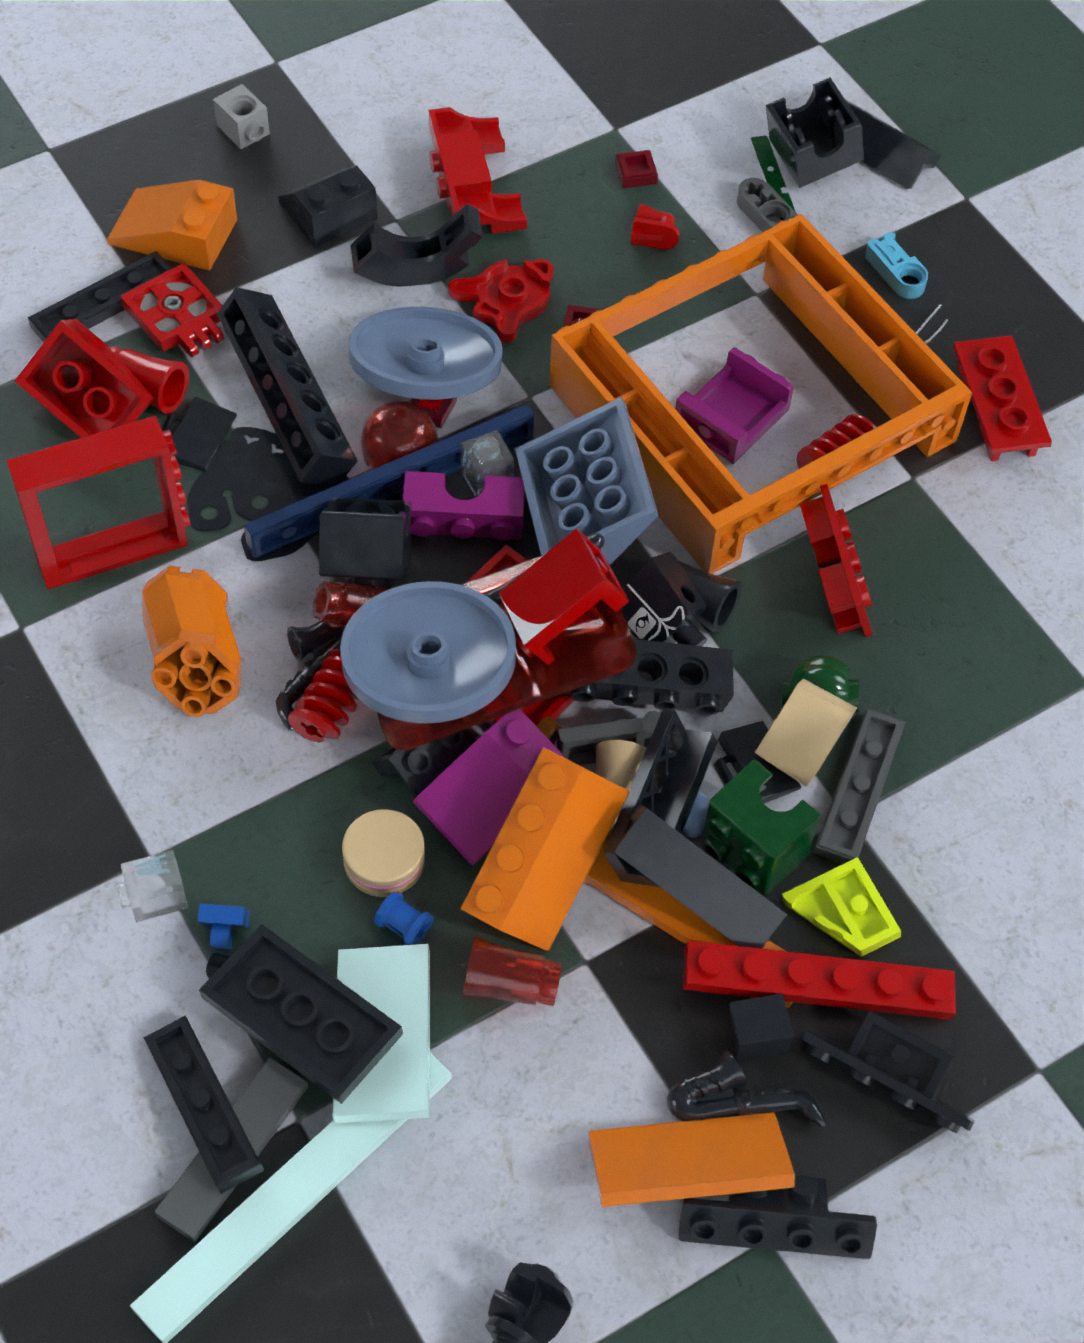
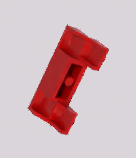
(463, 169)

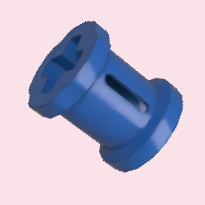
(403, 919)

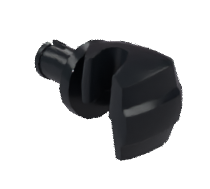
(530, 1307)

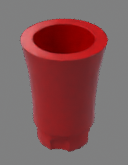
(161, 377)

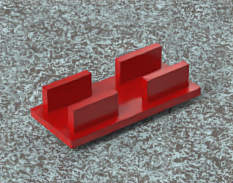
(1002, 396)
(844, 591)

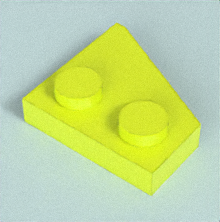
(846, 908)

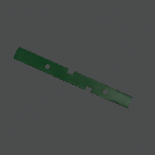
(767, 159)

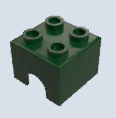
(751, 837)

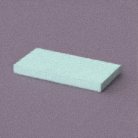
(399, 986)

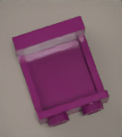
(736, 405)

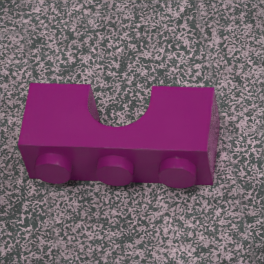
(492, 514)

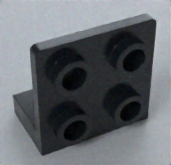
(424, 763)

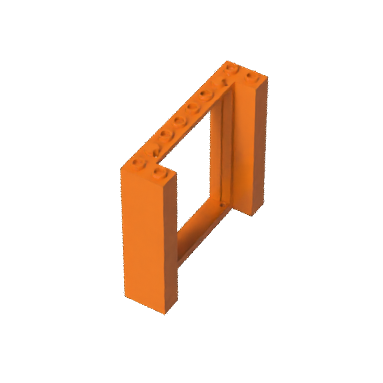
(851, 320)

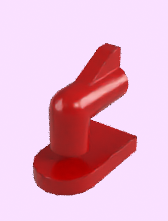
(654, 229)

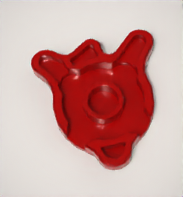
(507, 294)

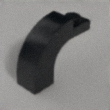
(417, 259)

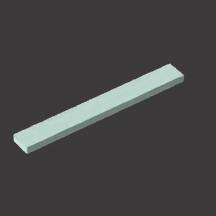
(264, 1219)

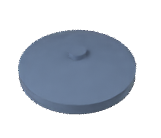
(425, 352)
(428, 652)

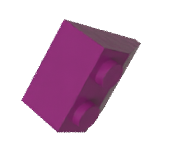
(482, 785)

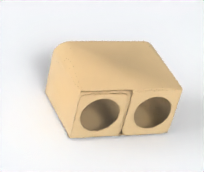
(805, 731)

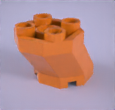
(191, 641)

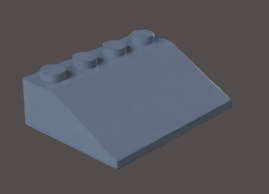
(588, 480)

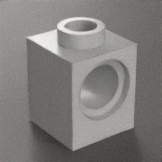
(241, 116)

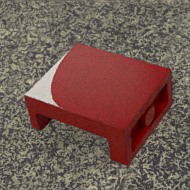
(558, 592)

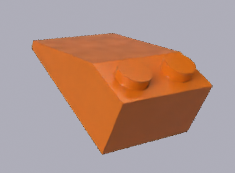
(179, 221)

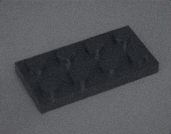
(301, 1013)

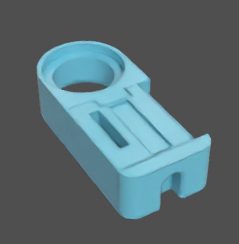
(894, 263)

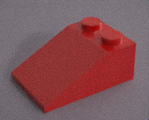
(83, 381)

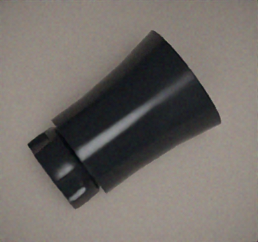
(719, 594)

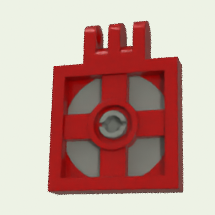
(176, 311)

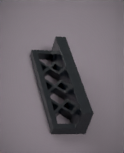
(664, 784)

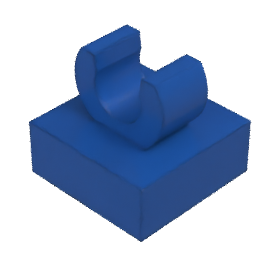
(223, 921)

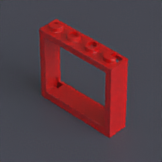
(93, 456)

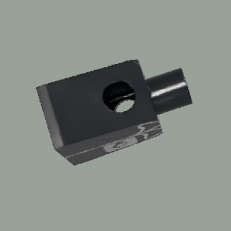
(664, 603)

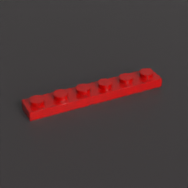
(819, 980)

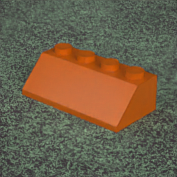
(545, 850)

